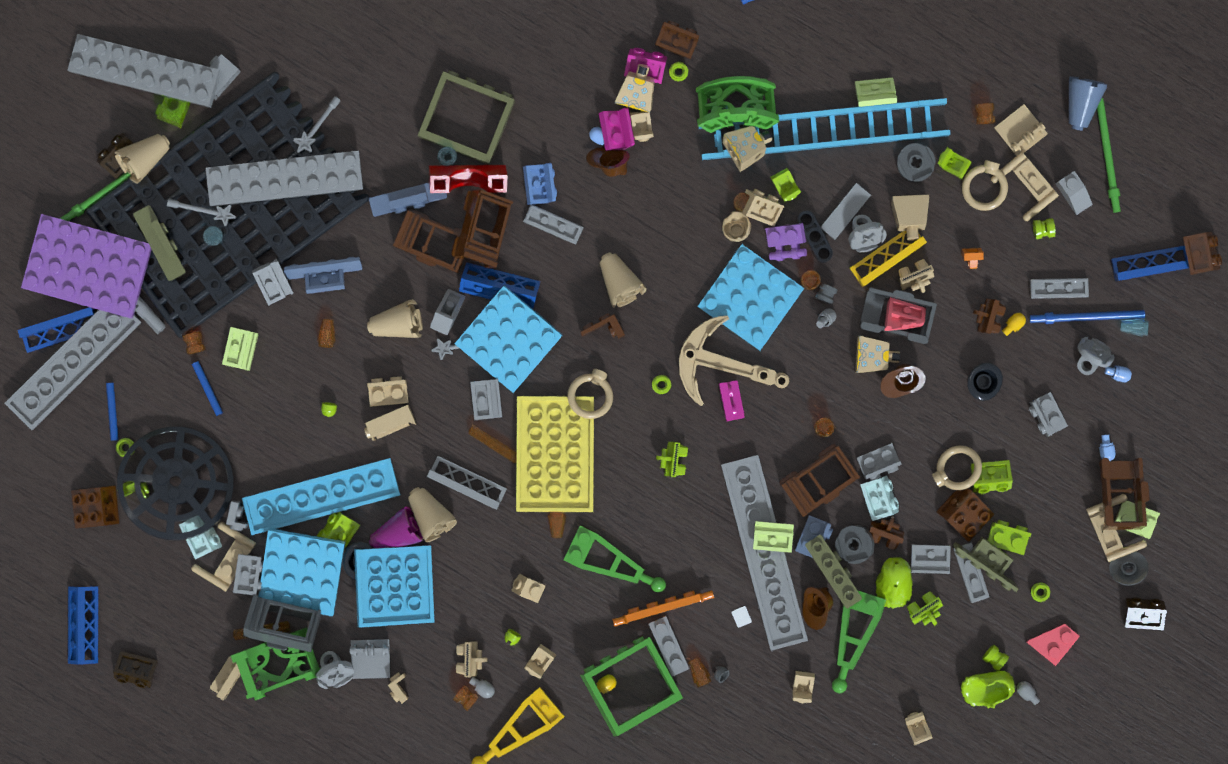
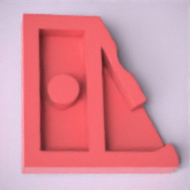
(903, 315)
(1054, 643)

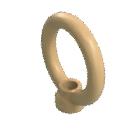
(991, 168)
(599, 378)
(942, 479)

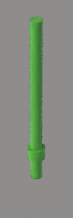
(1113, 191)
(78, 210)

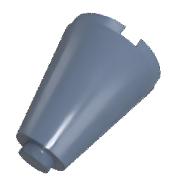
(1083, 100)

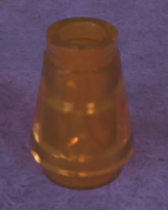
(326, 335)
(557, 523)
(699, 673)

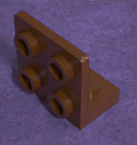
(1202, 252)
(614, 328)
(95, 507)
(965, 513)

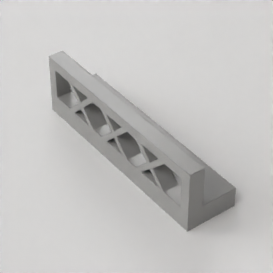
(468, 491)

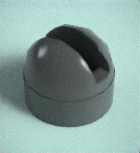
(721, 674)

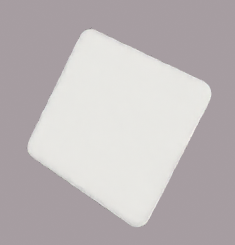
(741, 616)

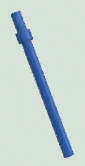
(1050, 318)

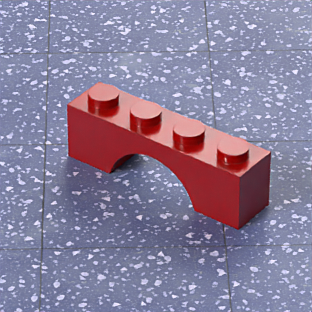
(488, 177)

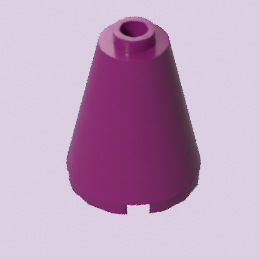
(397, 531)

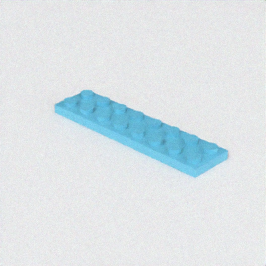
(321, 496)

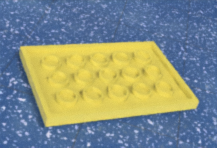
(554, 455)

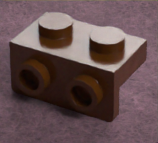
(677, 39)

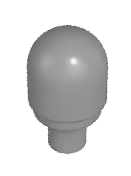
(826, 318)
(483, 687)
(1027, 692)

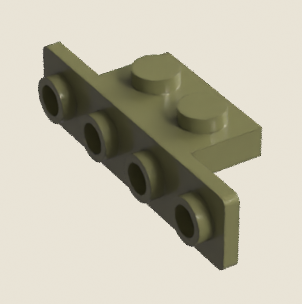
(162, 248)
(989, 558)
(833, 571)

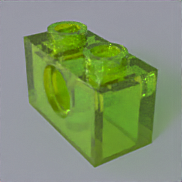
(172, 117)

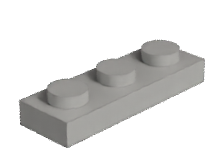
(668, 646)

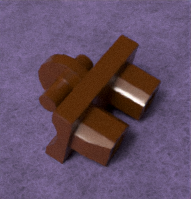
(987, 314)
(888, 530)

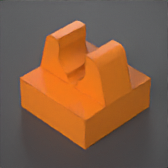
(972, 255)

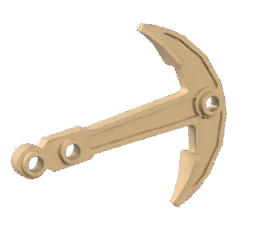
(702, 357)

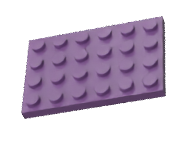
(86, 266)

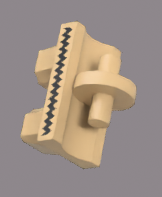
(917, 279)
(473, 659)

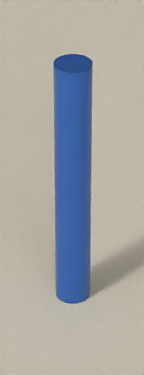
(207, 388)
(112, 411)

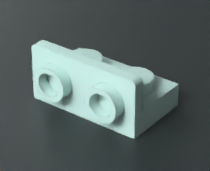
(880, 498)
(203, 543)

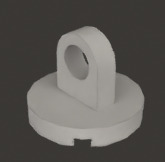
(866, 236)
(1096, 353)
(334, 673)

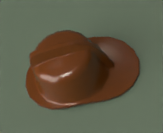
(610, 161)
(902, 381)
(816, 606)

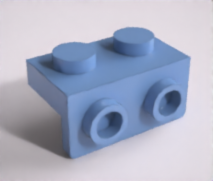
(539, 183)

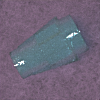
(447, 151)
(1135, 327)

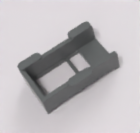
(873, 308)
(257, 615)

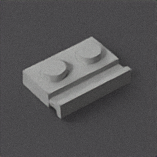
(272, 282)
(486, 399)
(930, 559)

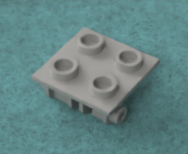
(370, 658)

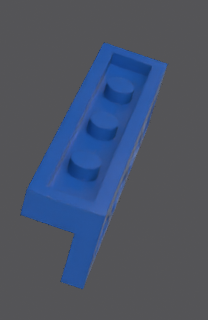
(1156, 269)
(483, 287)
(53, 324)
(79, 625)

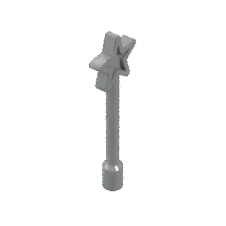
(305, 141)
(221, 214)
(444, 348)

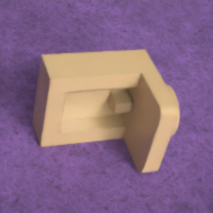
(641, 126)
(528, 588)
(540, 661)
(803, 687)
(397, 692)
(918, 727)

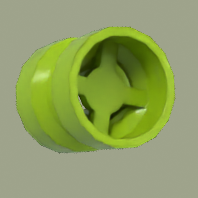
(1044, 228)
(995, 657)

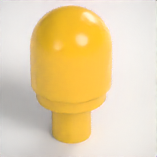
(1014, 323)
(606, 684)

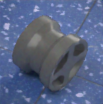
(826, 293)

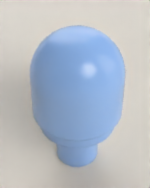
(596, 135)
(1119, 373)
(1107, 449)

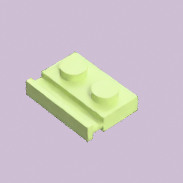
(875, 92)
(240, 348)
(1127, 513)
(773, 536)

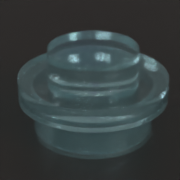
(213, 236)

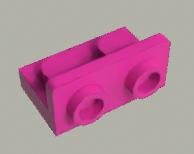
(655, 61)
(616, 129)
(731, 400)

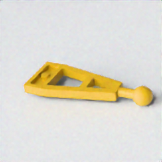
(544, 709)

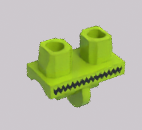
(670, 457)
(931, 606)

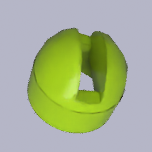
(328, 409)
(512, 636)

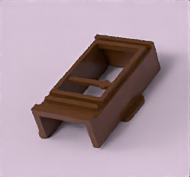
(408, 235)
(465, 245)
(1124, 470)
(799, 494)

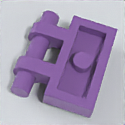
(786, 235)

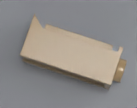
(389, 423)

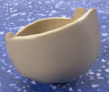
(736, 227)

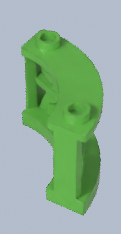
(721, 88)
(250, 655)

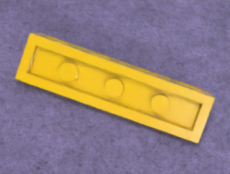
(887, 264)

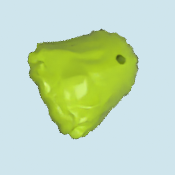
(895, 582)
(988, 688)

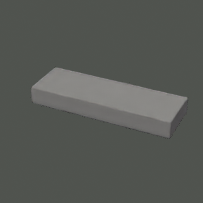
(845, 211)
(553, 224)
(1059, 288)
(972, 577)

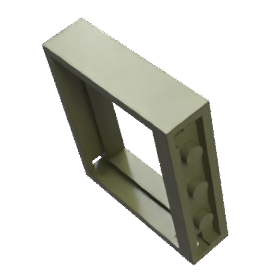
(459, 148)

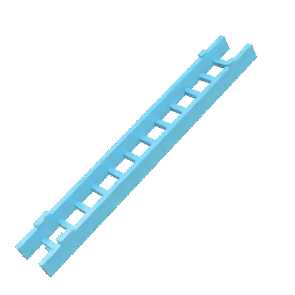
(834, 143)

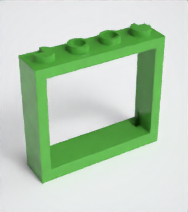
(606, 662)

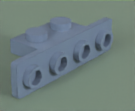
(403, 199)
(323, 275)

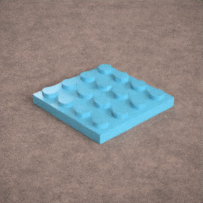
(751, 296)
(508, 339)
(302, 570)
(394, 586)

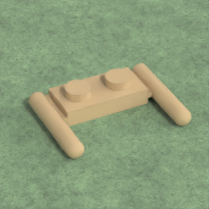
(1032, 180)
(1109, 539)
(227, 569)

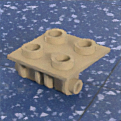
(1021, 130)

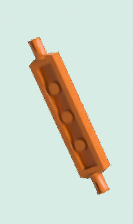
(655, 608)

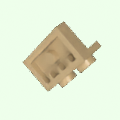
(762, 208)
(388, 392)
(226, 679)

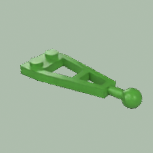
(581, 546)
(870, 605)

